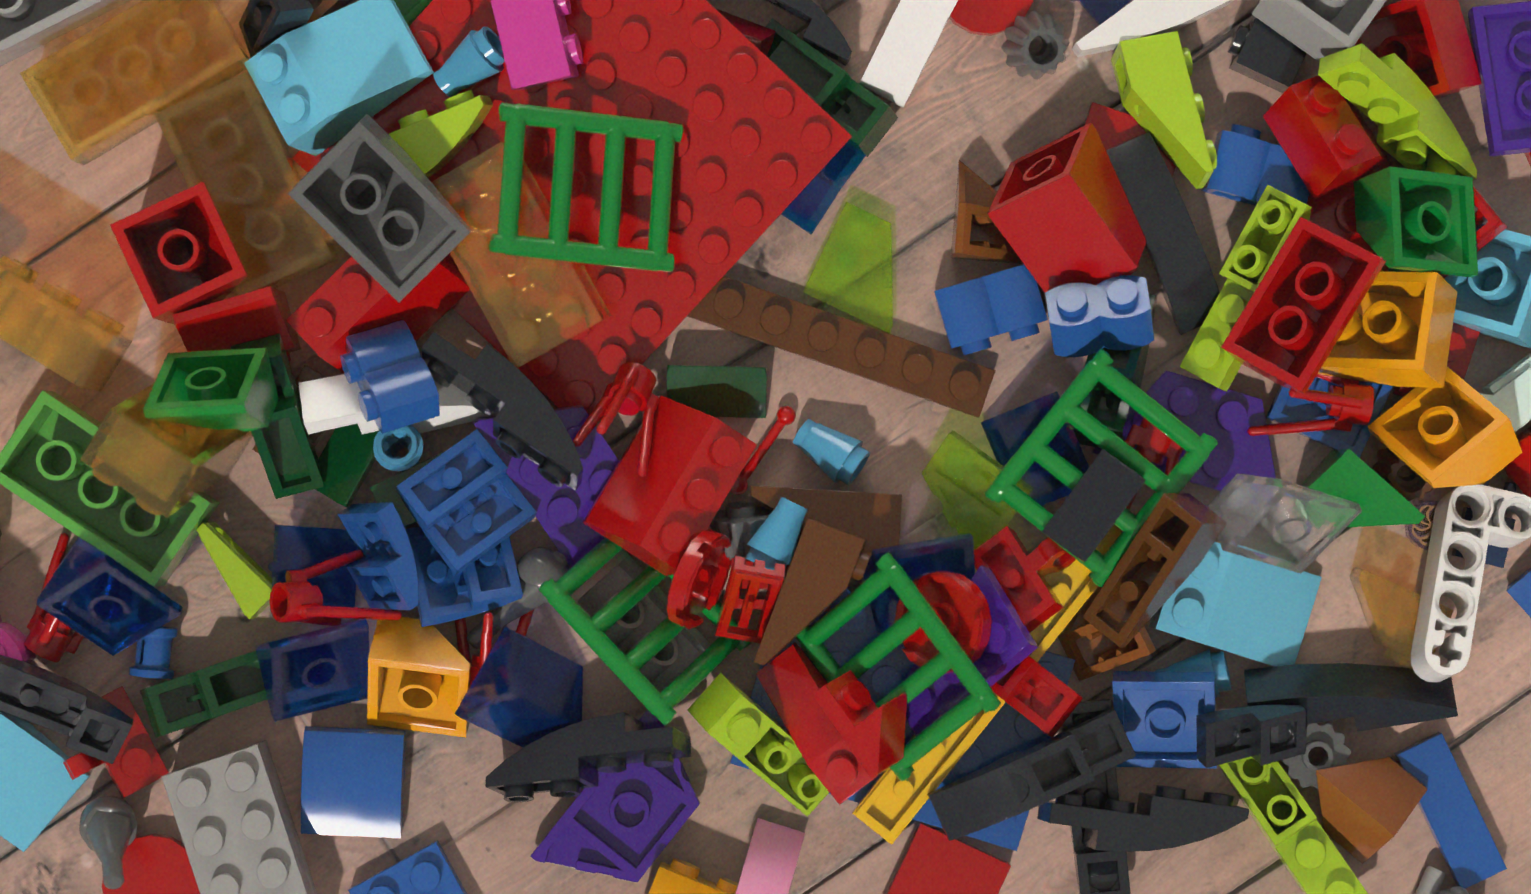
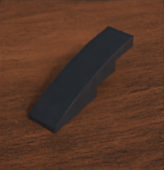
(1369, 693)

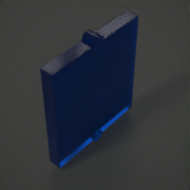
(306, 546)

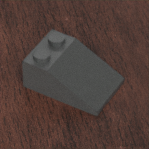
(381, 208)

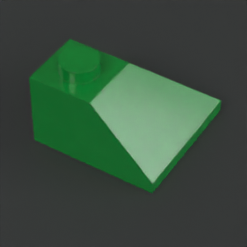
(1419, 220)
(215, 389)
(1352, 479)

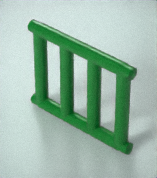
(615, 130)
(1069, 410)
(918, 615)
(628, 666)

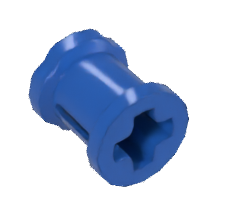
(154, 654)

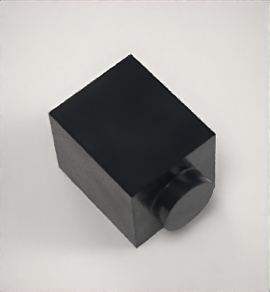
(1265, 56)

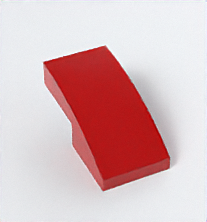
(1037, 695)

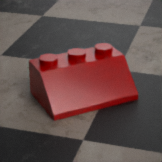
(356, 303)
(1302, 305)
(685, 484)

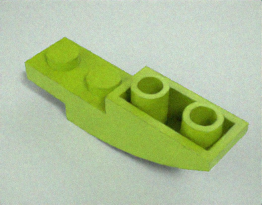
(1406, 112)
(438, 138)
(1244, 269)
(1291, 828)

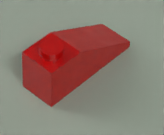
(790, 685)

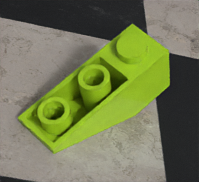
(1159, 95)
(757, 742)

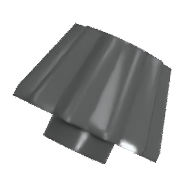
(1022, 34)
(739, 524)
(1334, 749)

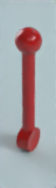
(785, 416)

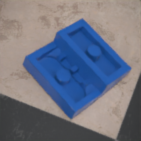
(465, 501)
(388, 566)
(476, 589)
(352, 782)

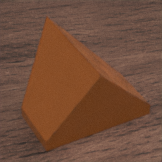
(973, 230)
(1096, 652)
(1366, 803)

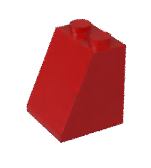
(1068, 213)
(180, 253)

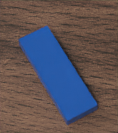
(1452, 812)

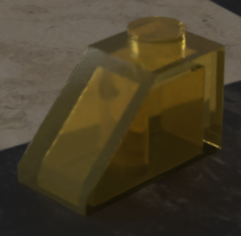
(1389, 613)

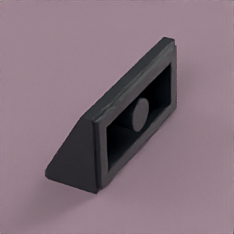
(270, 19)
(1093, 505)

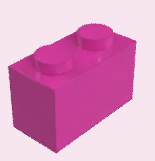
(536, 41)

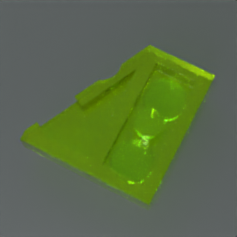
(857, 269)
(959, 478)

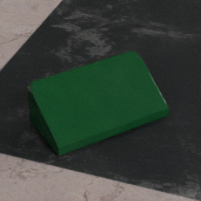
(719, 389)
(346, 463)

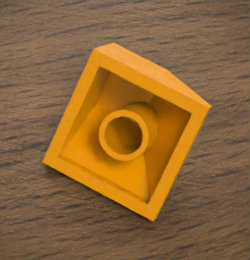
(415, 679)

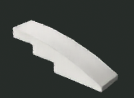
(1145, 19)
(335, 404)

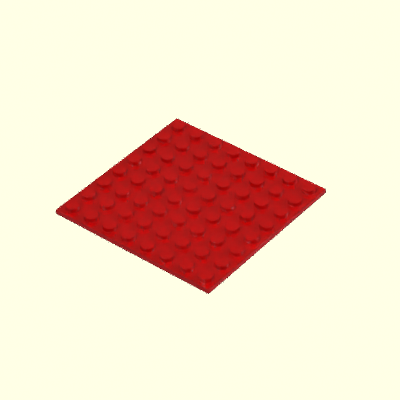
(741, 160)

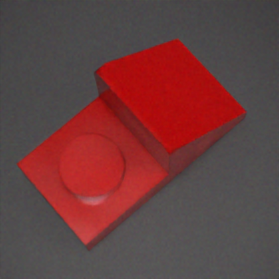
(869, 731)

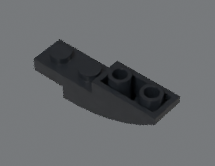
(524, 416)
(575, 754)
(1031, 776)
(1159, 822)

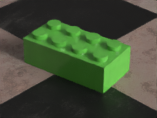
(46, 471)

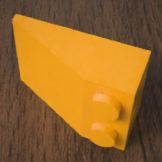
(1398, 332)

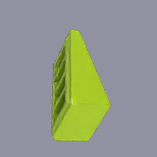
(242, 574)

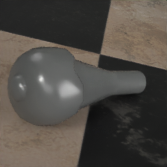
(533, 569)
(107, 829)

